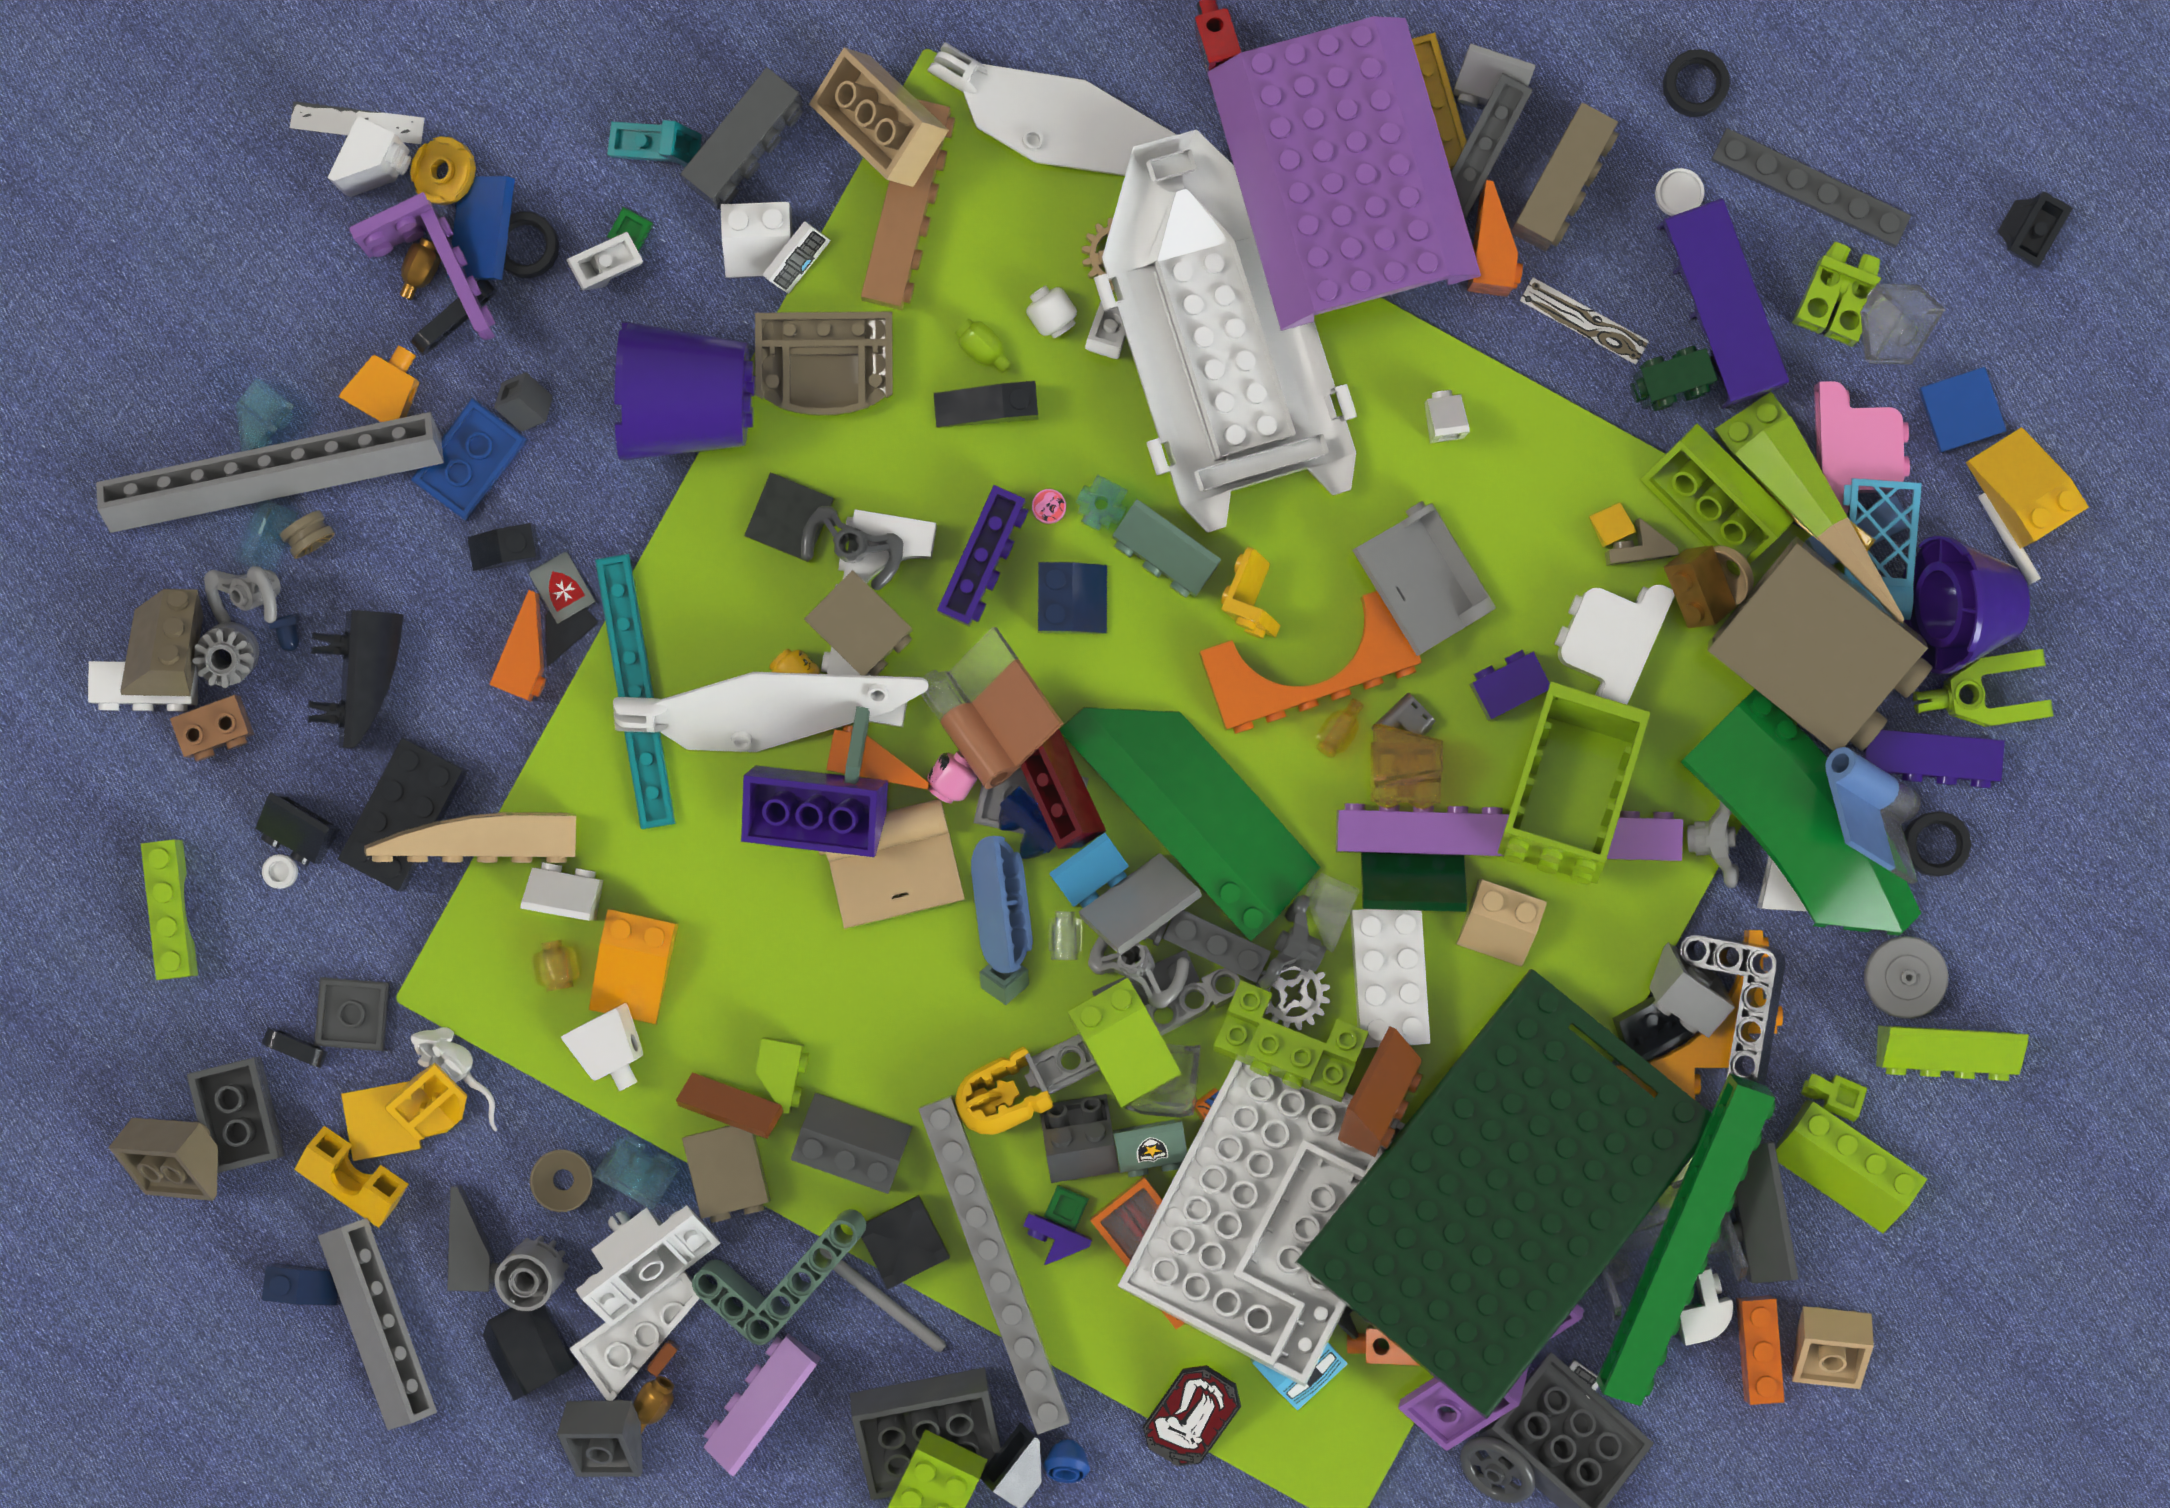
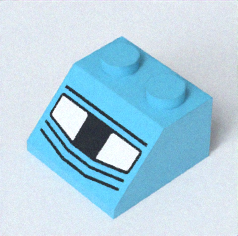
(1297, 1395)

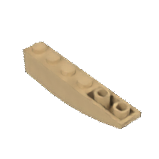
(485, 836)

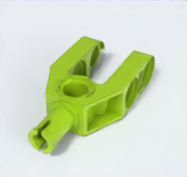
(1976, 711)

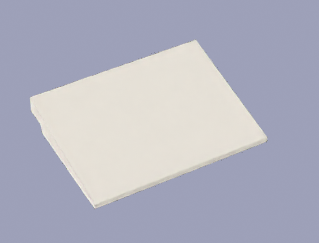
(1242, 1215)

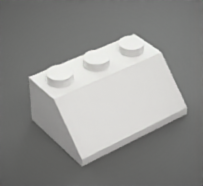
(369, 159)

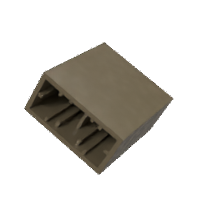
(1821, 648)

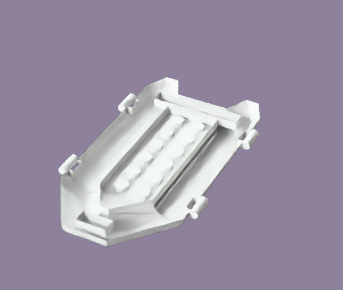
(1216, 370)

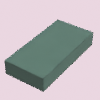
(857, 745)

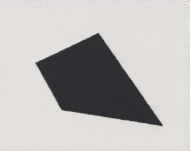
(566, 633)

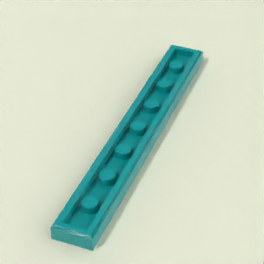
(634, 680)

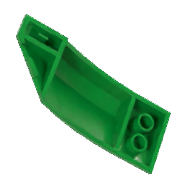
(1783, 797)
(1196, 810)

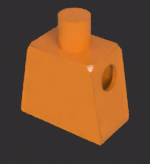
(1368, 1344)

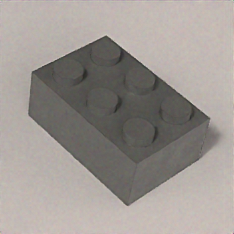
(238, 1112)

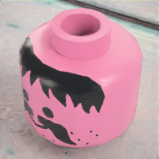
(951, 777)

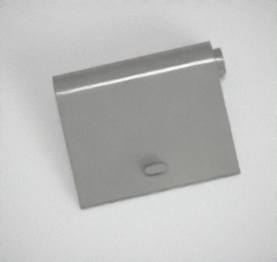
(1424, 578)

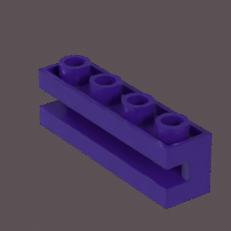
(1938, 757)

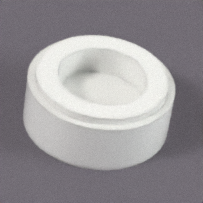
(279, 871)

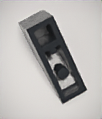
(986, 404)

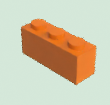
(1760, 1350)

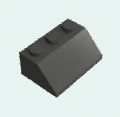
(851, 1143)

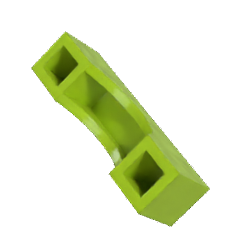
(164, 884)

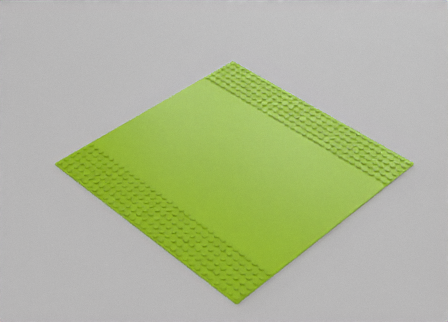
(899, 1001)

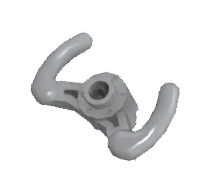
(245, 591)
(1715, 839)
(1140, 971)

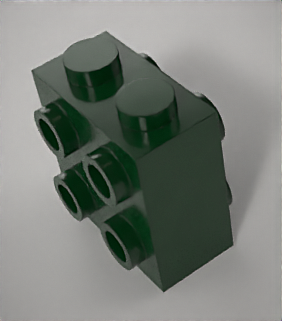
(1662, 381)

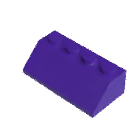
(813, 811)

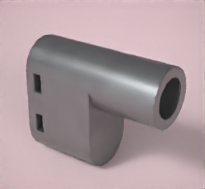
(1408, 717)

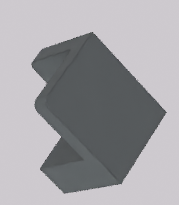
(523, 401)

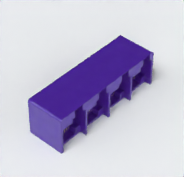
(1726, 301)

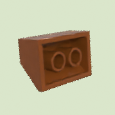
(1381, 1095)

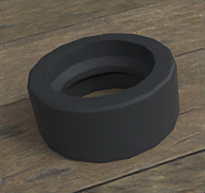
(1704, 58)
(551, 249)
(1962, 839)

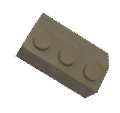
(163, 644)
(169, 1157)

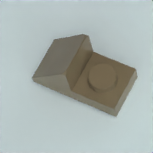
(1650, 547)

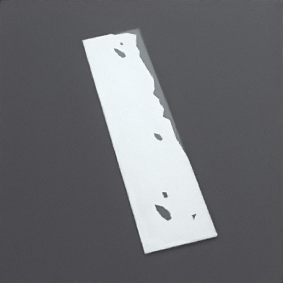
(340, 121)

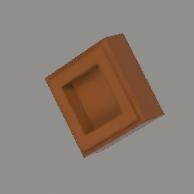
(663, 1357)

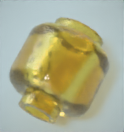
(555, 966)

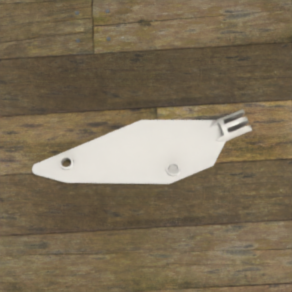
(1048, 115)
(763, 708)

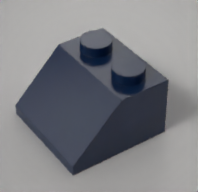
(1072, 598)

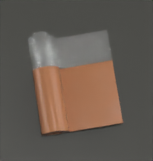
(991, 709)

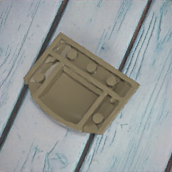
(823, 360)

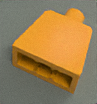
(383, 387)

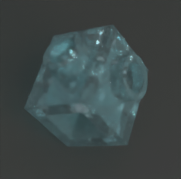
(1101, 490)

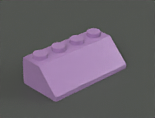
(761, 1403)

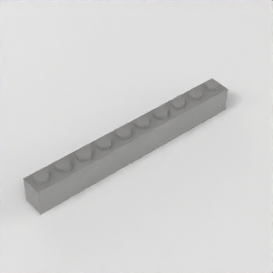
(269, 472)
(994, 1265)

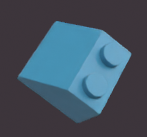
(1089, 871)

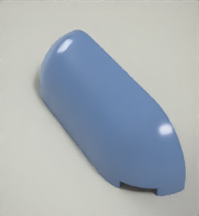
(1001, 904)

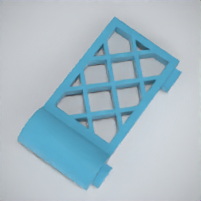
(1899, 588)

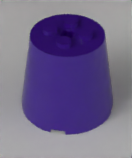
(680, 392)

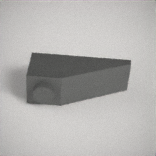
(469, 1253)

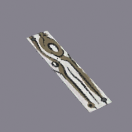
(1584, 320)

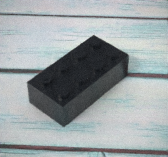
(409, 794)

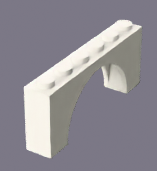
(918, 543)

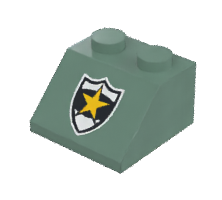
(1150, 1146)

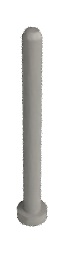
(887, 1304)

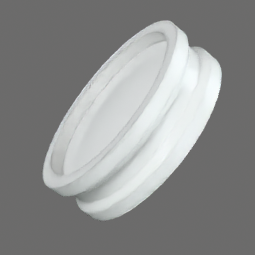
(1679, 191)

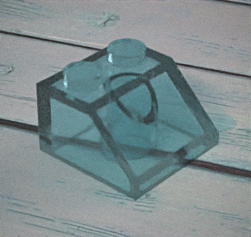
(637, 1172)

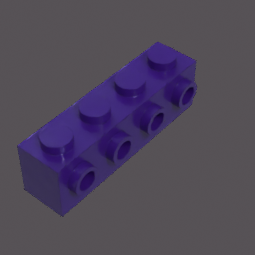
(981, 556)

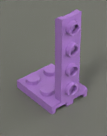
(408, 223)

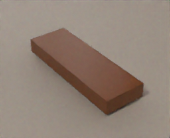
(729, 1105)

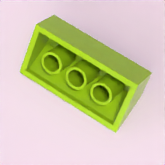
(1716, 497)
(1950, 1050)
(1848, 1167)

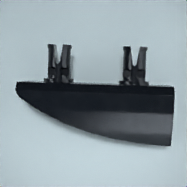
(369, 660)

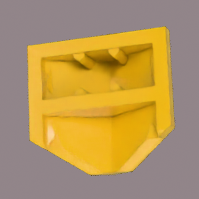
(428, 1103)

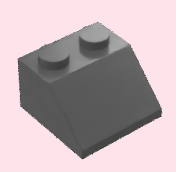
(602, 1438)

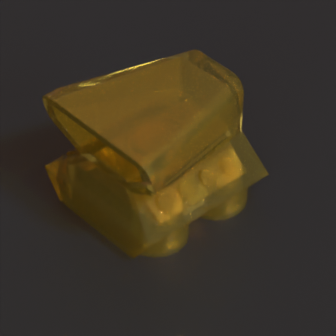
(1405, 768)

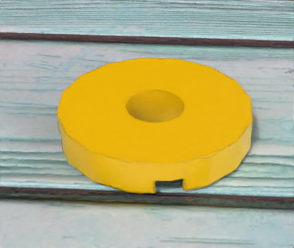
(459, 175)

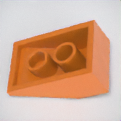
(1494, 248)

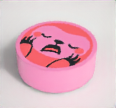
(1049, 506)

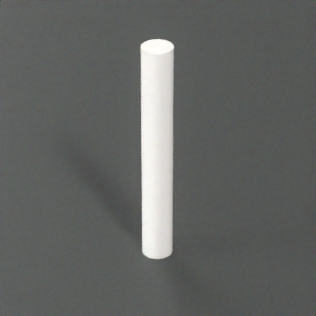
(2019, 555)

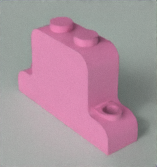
(1857, 441)

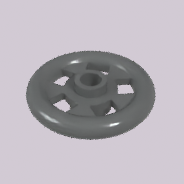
(1497, 1468)

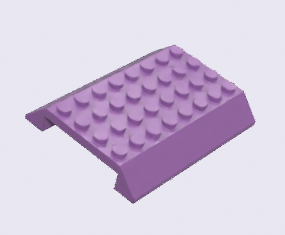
(1342, 168)

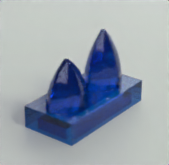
(1022, 811)

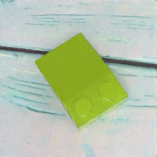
(1124, 1042)

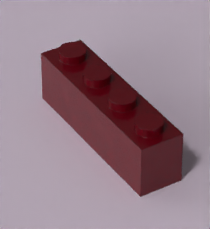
(1062, 794)

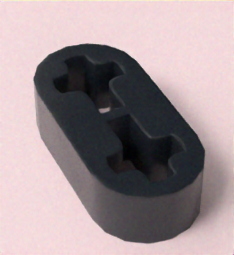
(294, 1047)

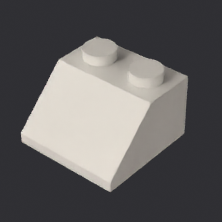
(753, 236)
(563, 893)

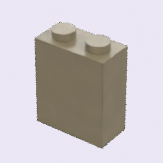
(859, 625)
(726, 1172)

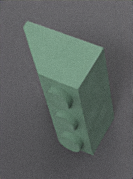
(1165, 549)

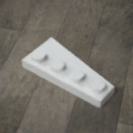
(619, 1351)

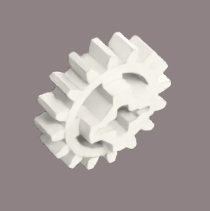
(1306, 1002)

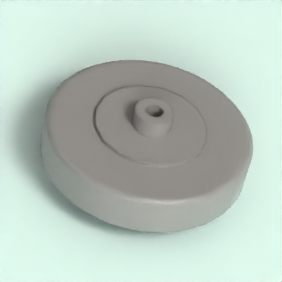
(1906, 977)

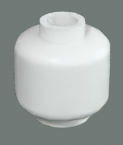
(1051, 311)

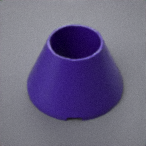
(1964, 603)

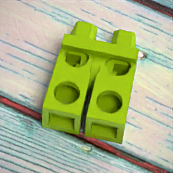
(1840, 283)

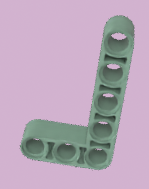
(791, 1286)

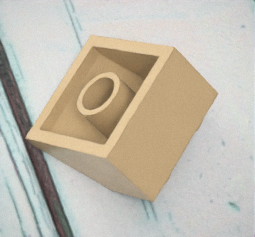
(1501, 922)
(1832, 1347)

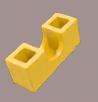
(329, 1167)

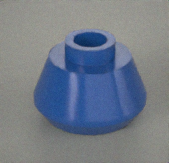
(1066, 1462)

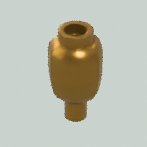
(419, 267)
(654, 1401)

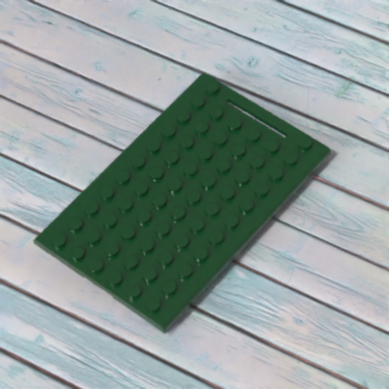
(1506, 1194)

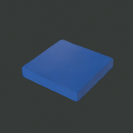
(1962, 409)

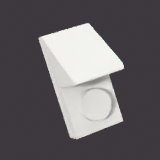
(605, 261)
(1106, 333)

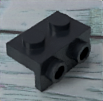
(1649, 1030)

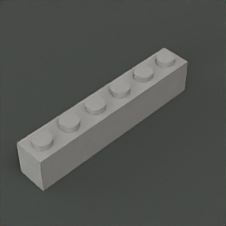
(377, 1324)

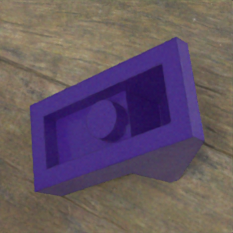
(1065, 1239)

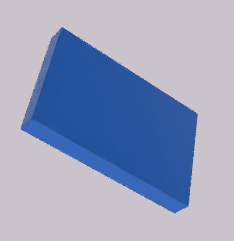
(483, 226)
(474, 458)

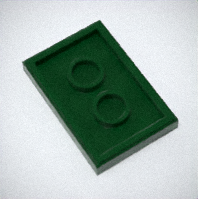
(1413, 882)

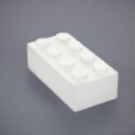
(1390, 974)

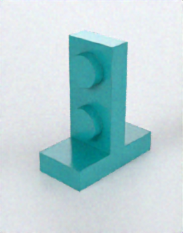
(654, 142)

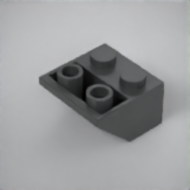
(1079, 1139)

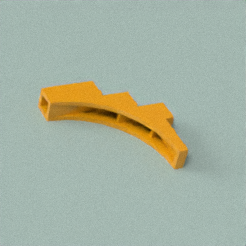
(1708, 1052)

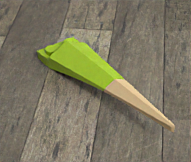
(1777, 456)

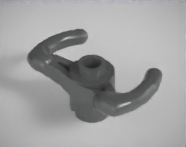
(889, 542)
(1295, 946)

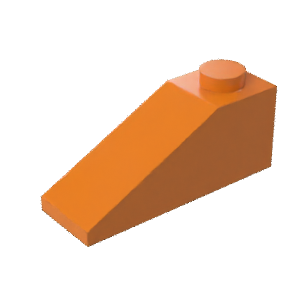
(522, 658)
(876, 761)

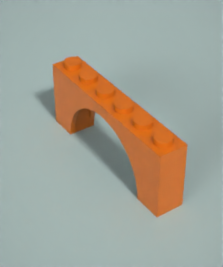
(1247, 696)

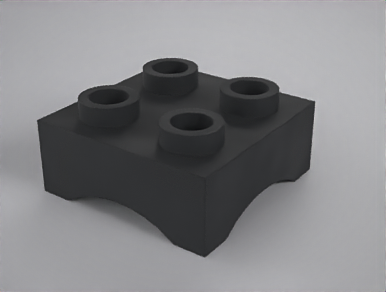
(904, 1242)

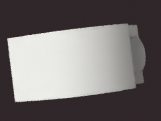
(1711, 1316)

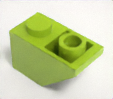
(779, 1068)

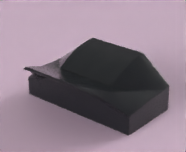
(2033, 227)

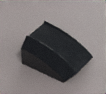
(527, 1349)

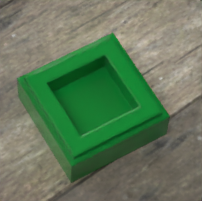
(635, 225)
(1066, 1207)

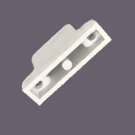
(1613, 637)

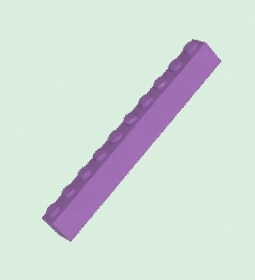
(1481, 834)

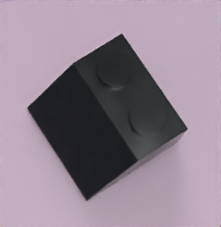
(296, 828)

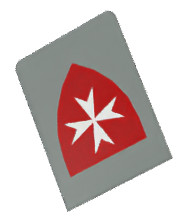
(561, 587)

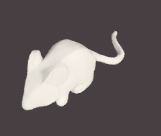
(452, 1058)

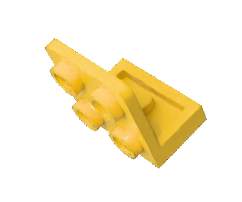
(1241, 596)

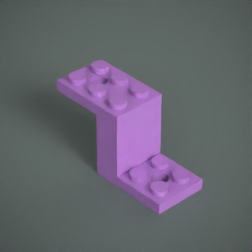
(1453, 1427)

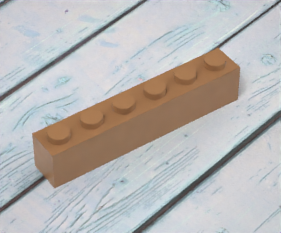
(901, 226)

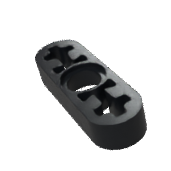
(449, 320)

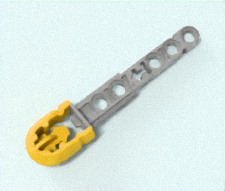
(978, 1106)

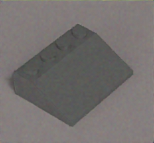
(895, 1416)
(1573, 1443)

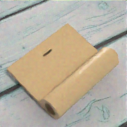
(911, 859)

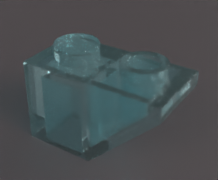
(260, 414)

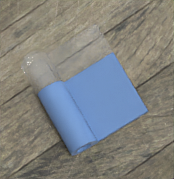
(1872, 810)

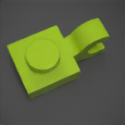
(1840, 1095)

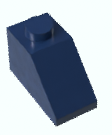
(299, 1285)

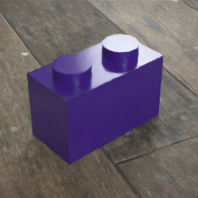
(1509, 685)

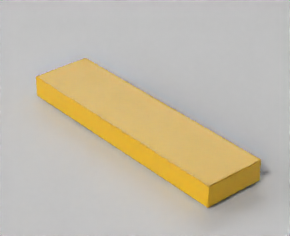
(1440, 96)

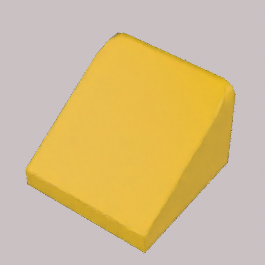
(1612, 524)

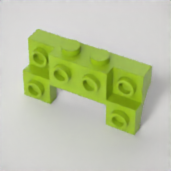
(1285, 1052)

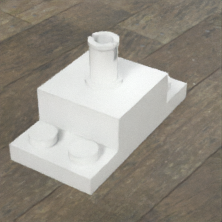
(643, 1259)

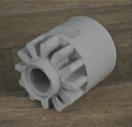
(238, 642)
(530, 1274)

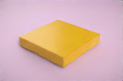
(372, 1127)

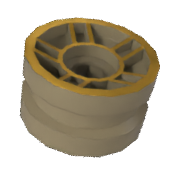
(307, 534)

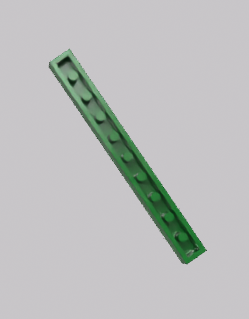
(1686, 1239)

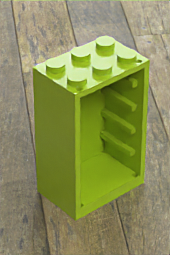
(1573, 784)

